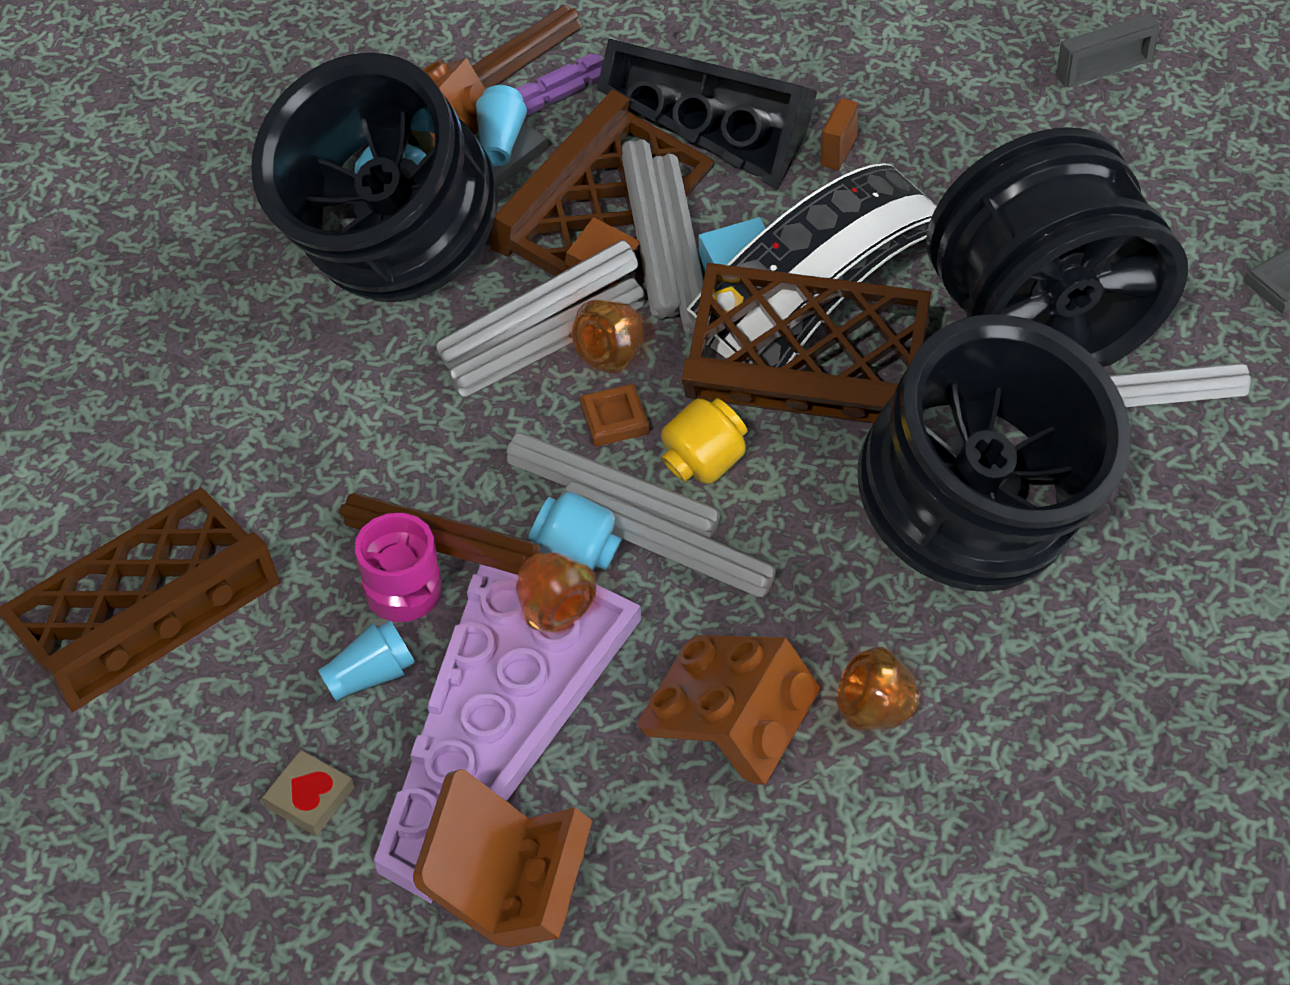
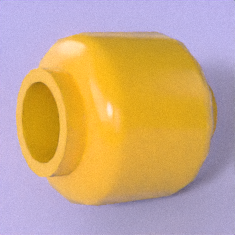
(703, 441)

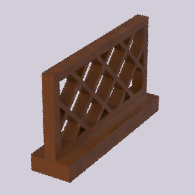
(569, 167)
(788, 387)
(153, 619)

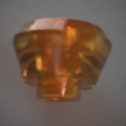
(607, 334)
(554, 591)
(876, 691)

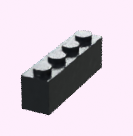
(728, 111)

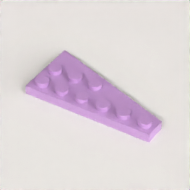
(498, 703)

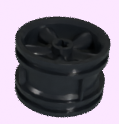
(412, 220)
(1060, 239)
(956, 501)

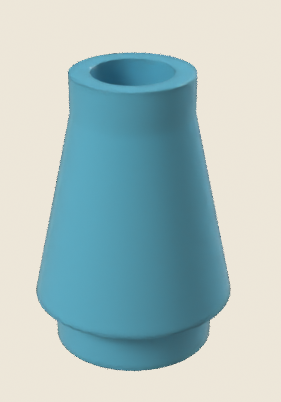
(499, 120)
(368, 661)

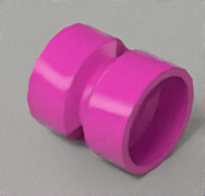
(398, 567)

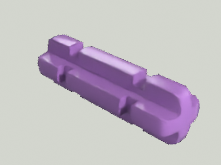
(561, 83)

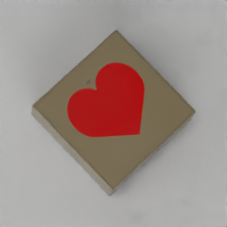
(308, 792)

